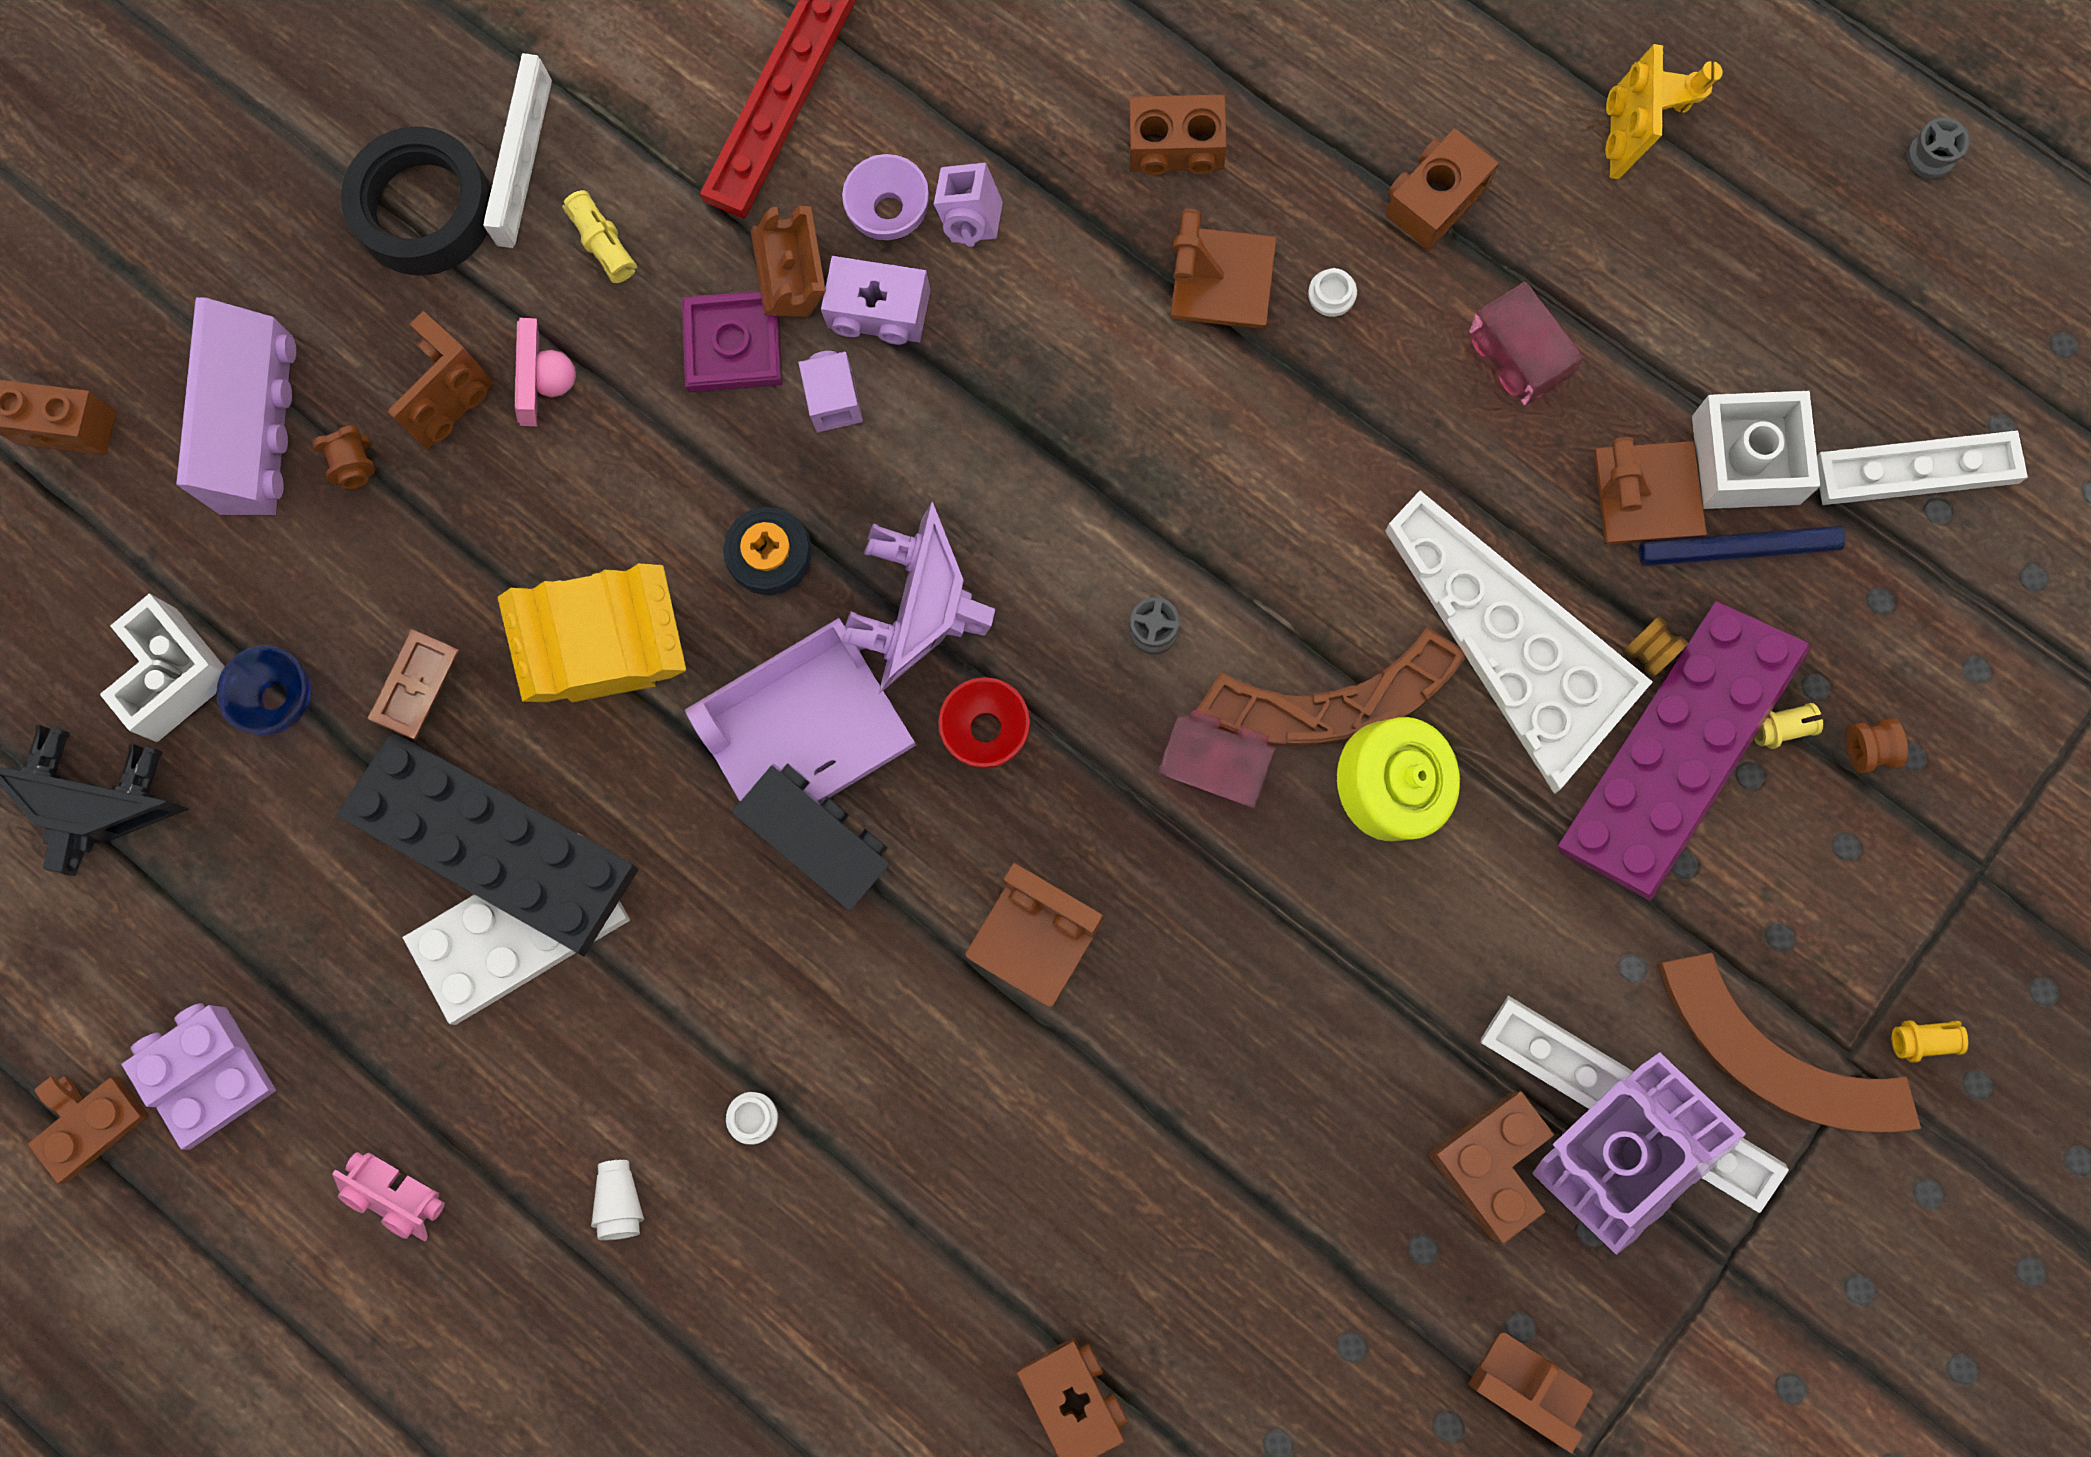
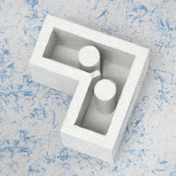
(172, 673)

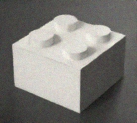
(1755, 449)

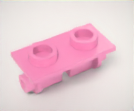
(370, 1188)

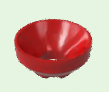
(977, 699)

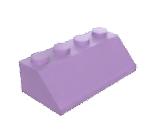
(235, 409)

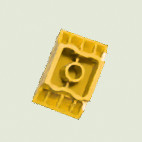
(592, 635)

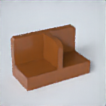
(1532, 1390)

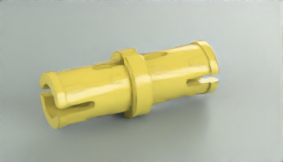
(599, 236)

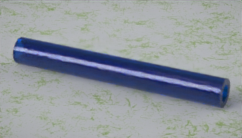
(1741, 546)

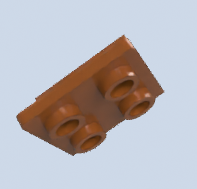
(444, 390)
(1034, 936)

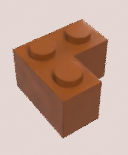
(1481, 1163)

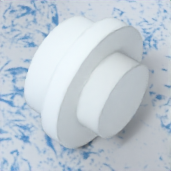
(1332, 292)
(752, 1118)

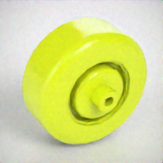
(1398, 779)

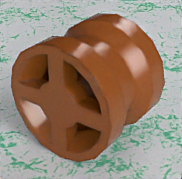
(1877, 745)

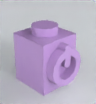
(968, 203)

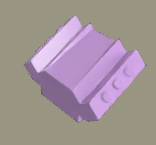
(1637, 1152)

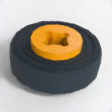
(773, 568)

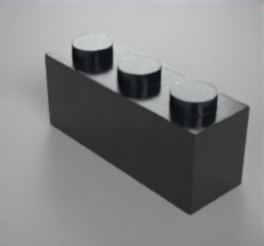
(813, 834)

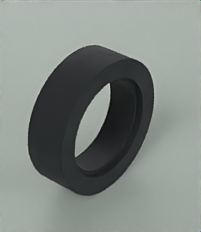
(379, 164)

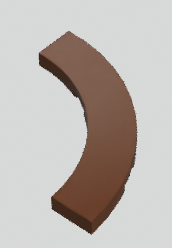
(1339, 713)
(1769, 1071)

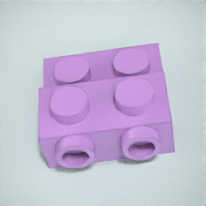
(198, 1074)

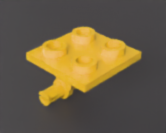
(1639, 102)

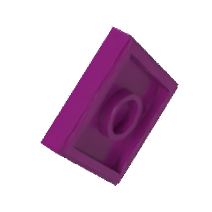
(730, 343)

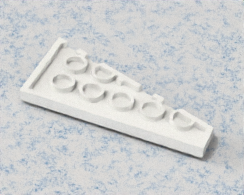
(1536, 659)

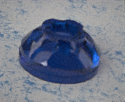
(244, 683)

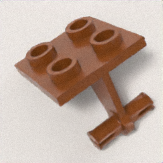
(1221, 275)
(1649, 491)

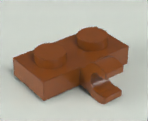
(85, 1125)

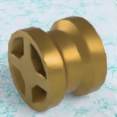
(1655, 647)

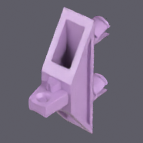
(930, 603)

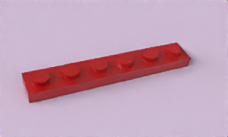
(774, 104)

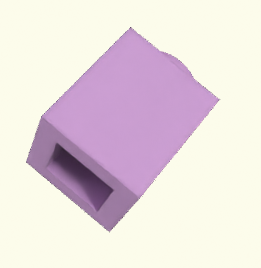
(830, 390)

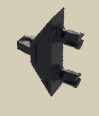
(80, 812)

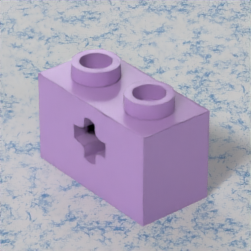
(857, 285)

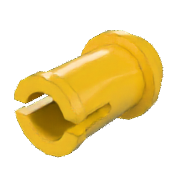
(1916, 1041)

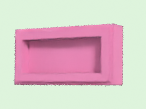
(544, 372)

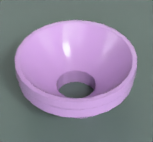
(880, 179)

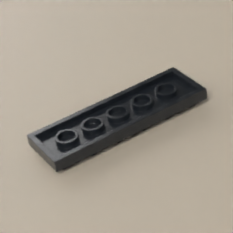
(488, 843)

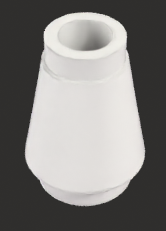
(616, 1202)

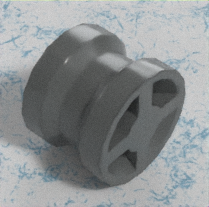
(1941, 135)
(1155, 615)

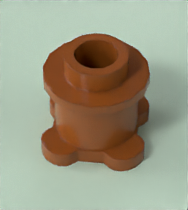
(346, 457)

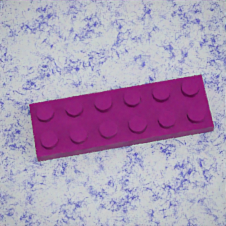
(1683, 749)

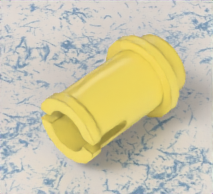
(1787, 726)

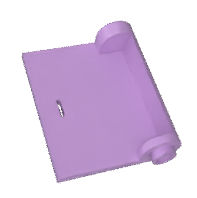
(803, 710)

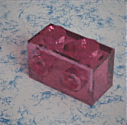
(1524, 344)
(1218, 758)

